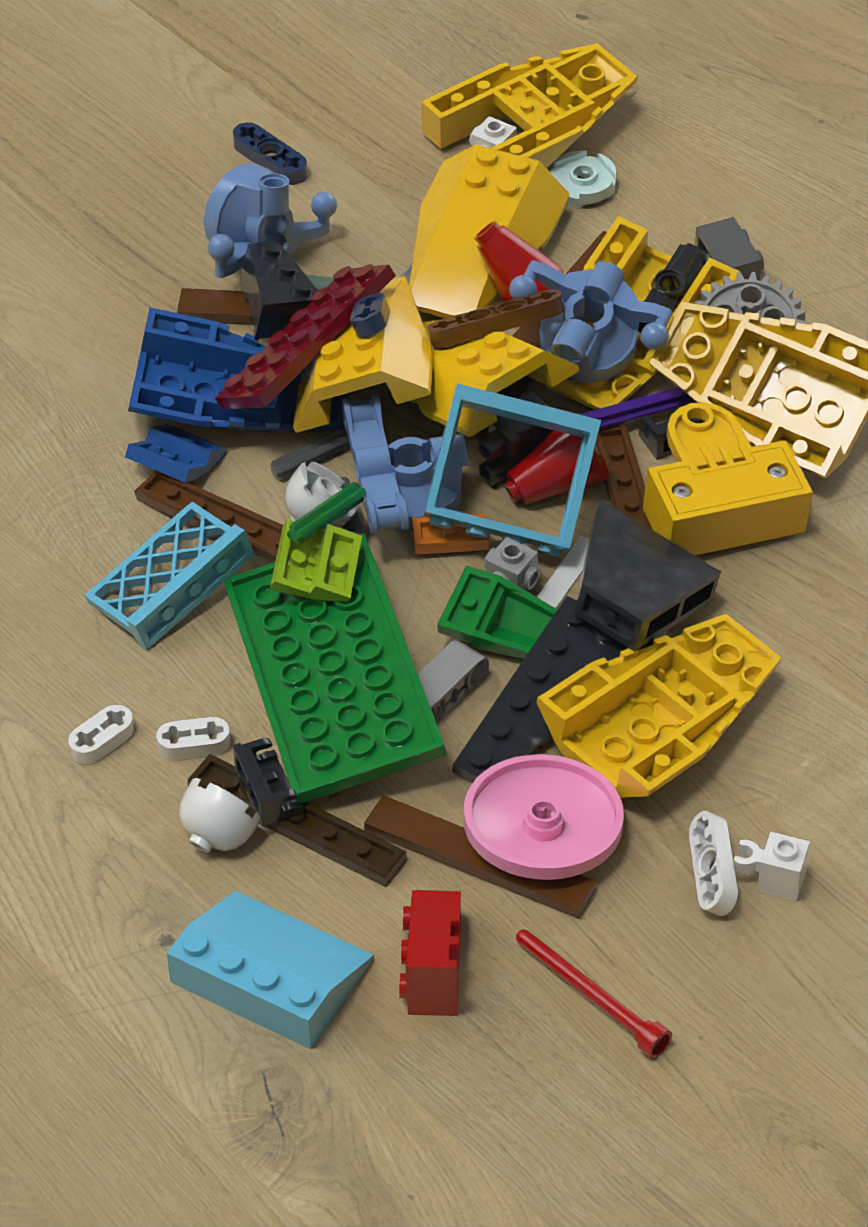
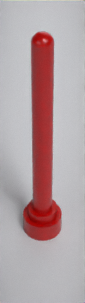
(651, 1036)

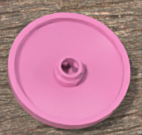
(543, 816)

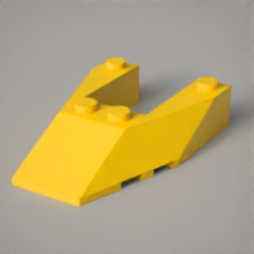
(546, 98)

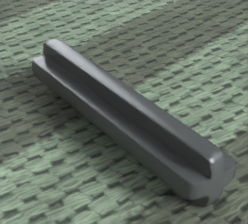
(313, 452)

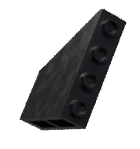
(639, 580)

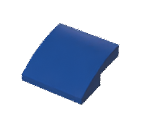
(176, 453)

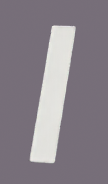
(565, 574)

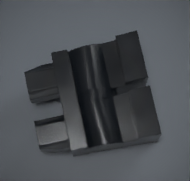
(509, 443)

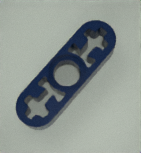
(254, 140)

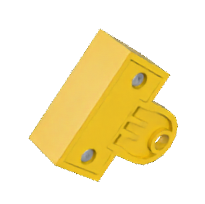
(722, 487)

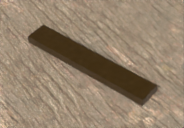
(316, 829)

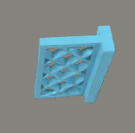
(185, 586)

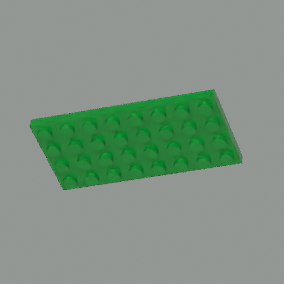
(335, 681)

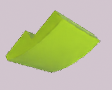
(318, 567)

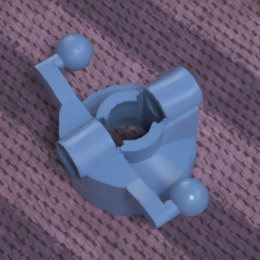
(254, 207)
(599, 298)

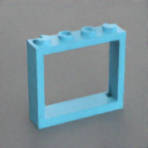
(528, 413)

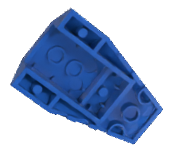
(185, 368)

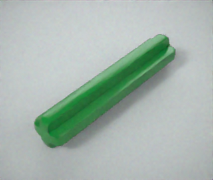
(326, 513)

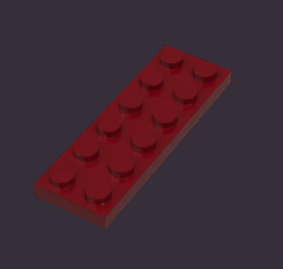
(303, 338)

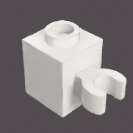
(779, 865)

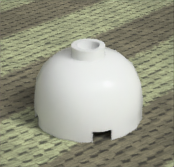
(310, 488)
(215, 818)

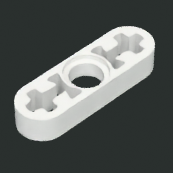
(715, 887)

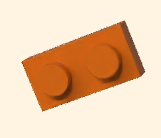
(432, 539)

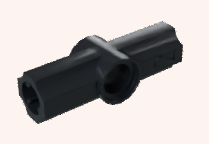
(676, 277)

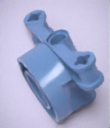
(398, 474)

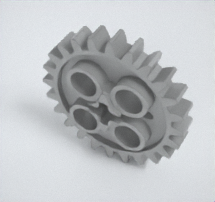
(766, 298)

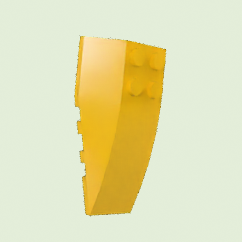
(463, 199)
(629, 250)
(350, 363)
(488, 365)
(774, 379)
(659, 705)

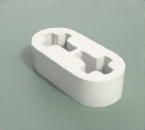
(100, 734)
(193, 738)

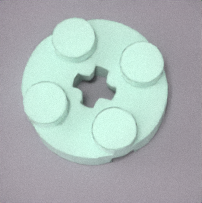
(598, 175)

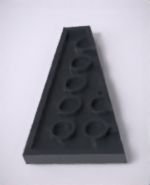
(515, 721)

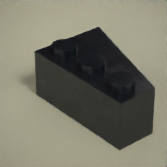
(273, 287)

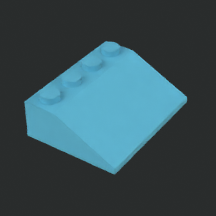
(267, 967)

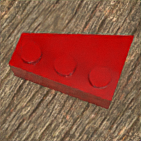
(431, 953)

